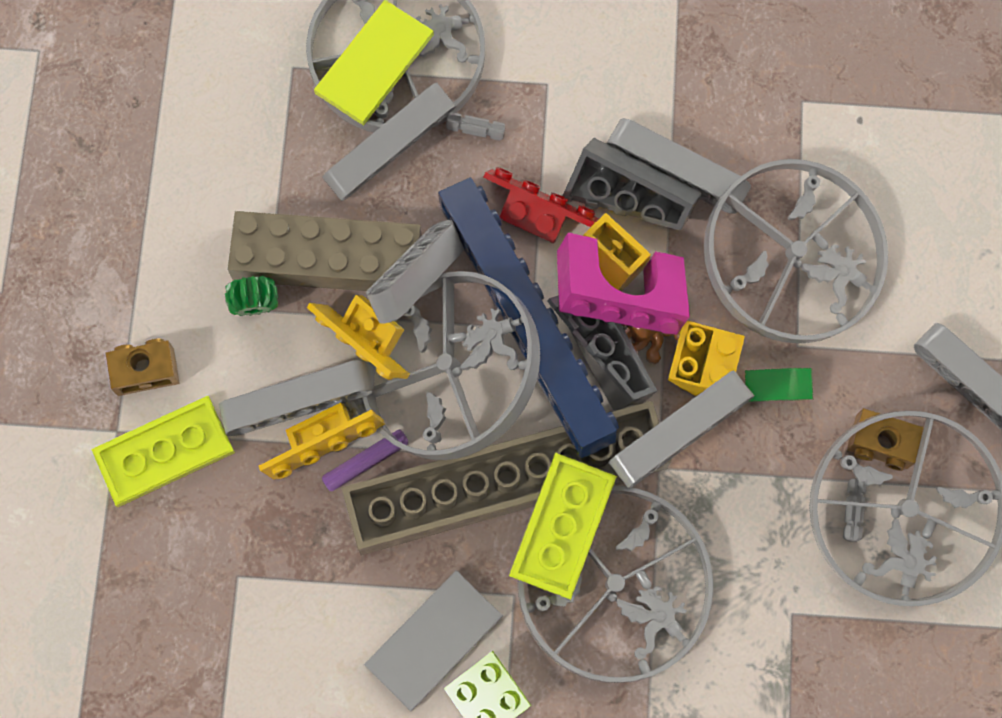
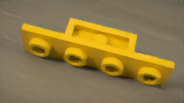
(365, 334)
(320, 435)

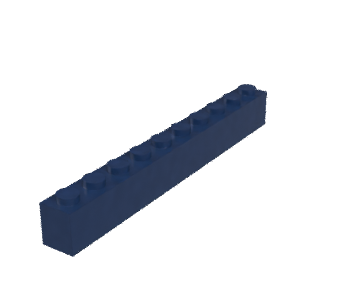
(559, 373)

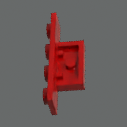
(536, 210)

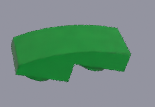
(780, 384)

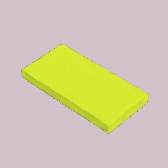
(374, 62)
(162, 451)
(562, 526)

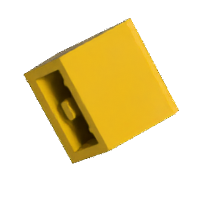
(618, 252)
(704, 356)

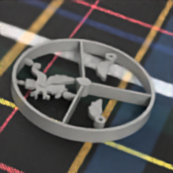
(441, 27)
(843, 268)
(491, 338)
(911, 561)
(661, 612)

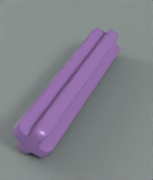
(362, 461)

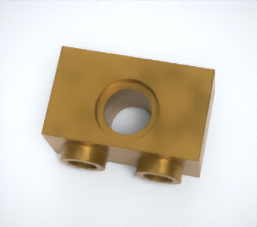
(160, 372)
(904, 440)

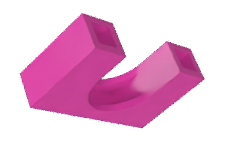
(588, 294)

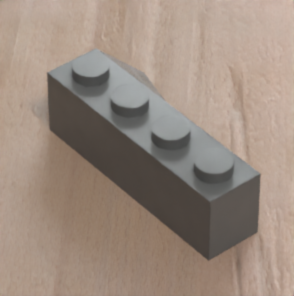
(629, 187)
(610, 358)

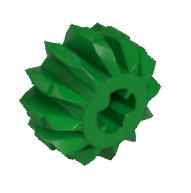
(251, 296)

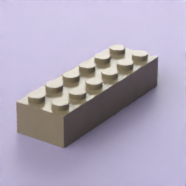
(316, 249)

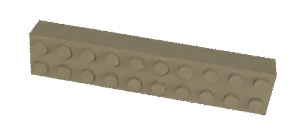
(476, 486)

